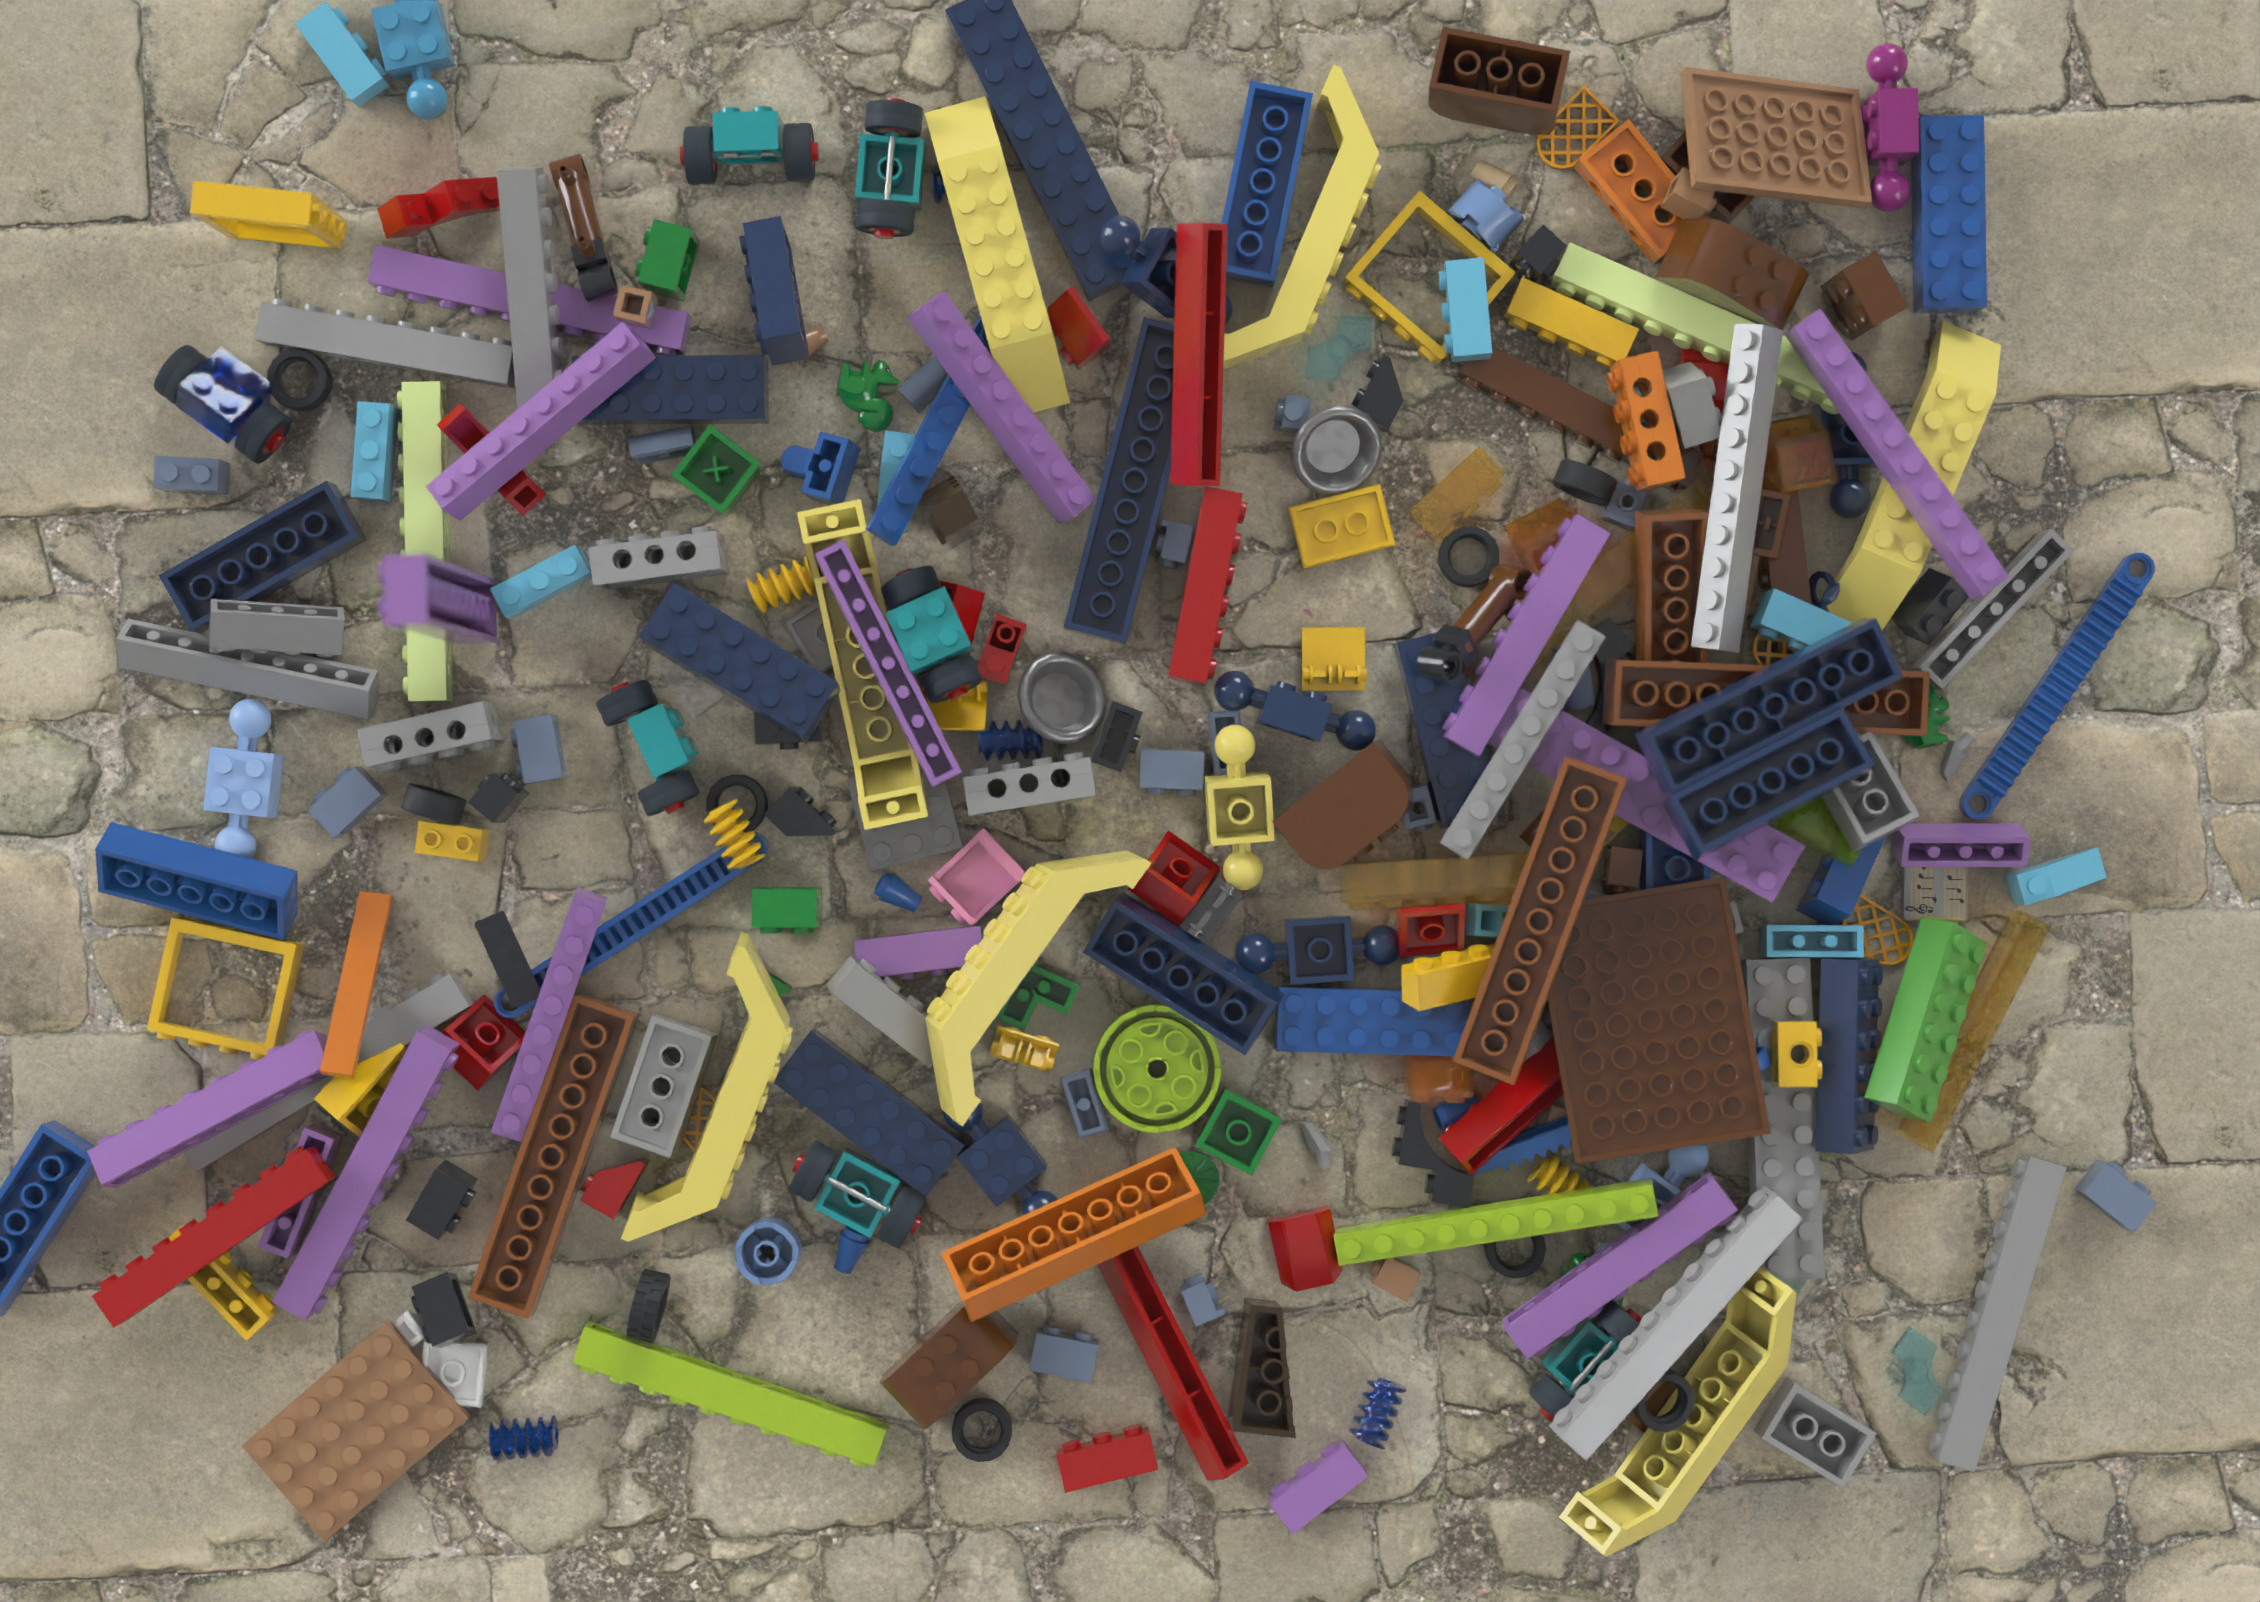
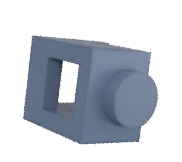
(1291, 413)
(1617, 513)
(1173, 544)
(1423, 820)
(1201, 1299)

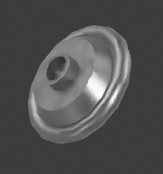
(1336, 450)
(1062, 697)

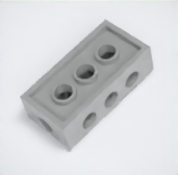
(608, 557)
(381, 741)
(981, 800)
(644, 1091)

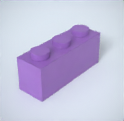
(1317, 1485)

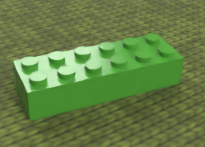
(1926, 1020)

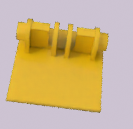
(1333, 659)
(964, 713)
(1023, 1048)

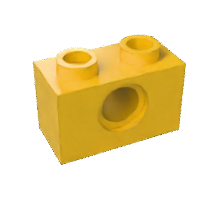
(452, 841)
(1783, 1038)

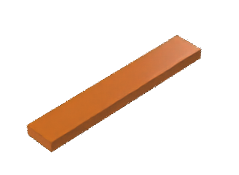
(356, 984)

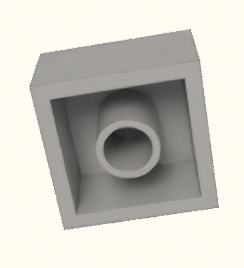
(1692, 405)

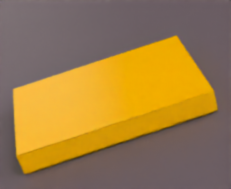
(1341, 526)

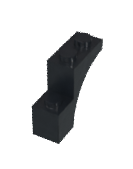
(1615, 647)
(1411, 1149)

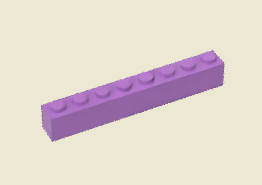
(1001, 407)
(541, 421)
(1525, 635)
(887, 663)
(549, 1014)
(209, 1111)
(1619, 1265)

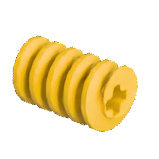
(782, 585)
(733, 836)
(1555, 1176)

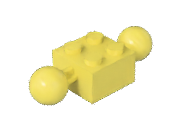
(1239, 807)

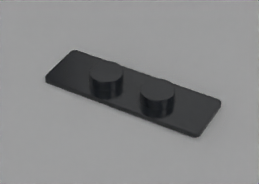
(508, 959)

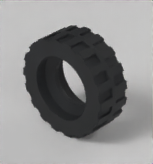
(648, 1306)

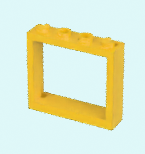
(268, 215)
(1452, 231)
(283, 999)

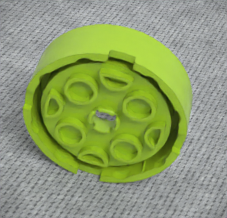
(1123, 1077)

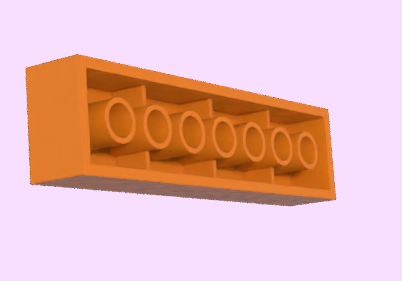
(1073, 1233)

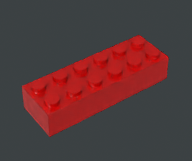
(1205, 586)

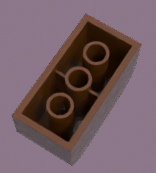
(1497, 82)
(1733, 271)
(1349, 809)
(948, 1363)

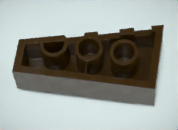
(952, 513)
(1261, 1374)

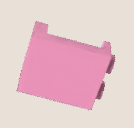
(976, 878)

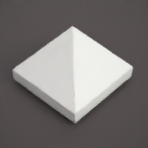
(410, 1327)

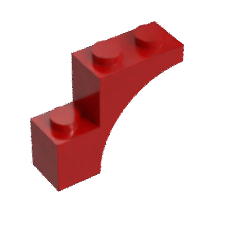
(443, 203)
(466, 432)

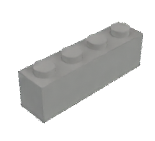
(276, 627)
(883, 1006)

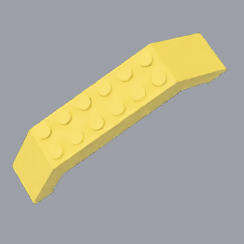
(1324, 235)
(997, 252)
(1945, 428)
(883, 760)
(1003, 960)
(734, 1109)
(1727, 1389)

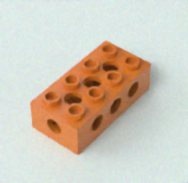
(1617, 189)
(1653, 406)

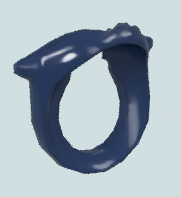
(1830, 593)

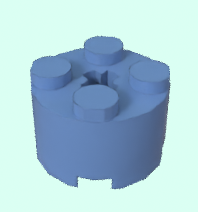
(1486, 215)
(750, 1256)

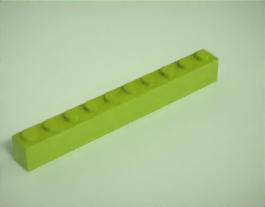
(1496, 1222)
(730, 1394)

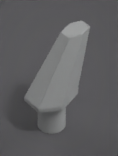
(1955, 755)
(1317, 1144)

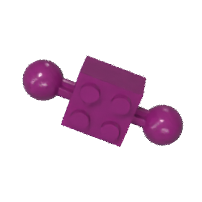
(1890, 126)

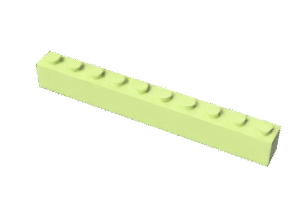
(1673, 315)
(424, 526)

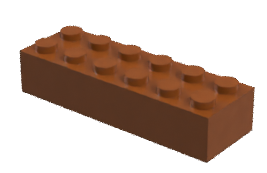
(1667, 583)

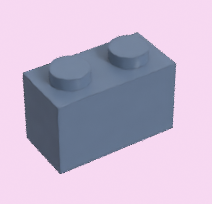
(191, 475)
(538, 749)
(1171, 771)
(346, 801)
(2115, 1195)
(1064, 1353)

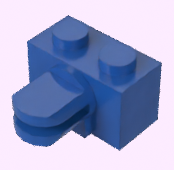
(825, 469)

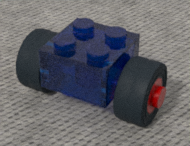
(225, 399)

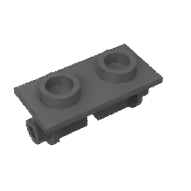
(1211, 910)

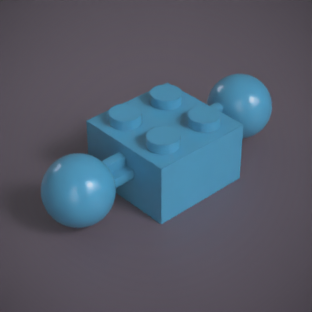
(414, 44)

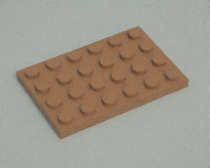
(1775, 138)
(356, 1430)

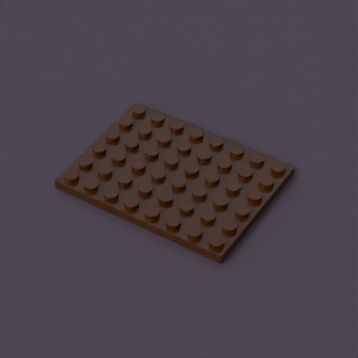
(1655, 1025)

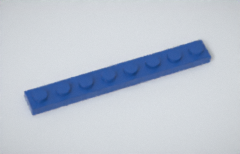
(921, 458)

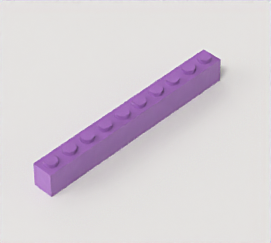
(486, 292)
(1896, 455)
(366, 1172)

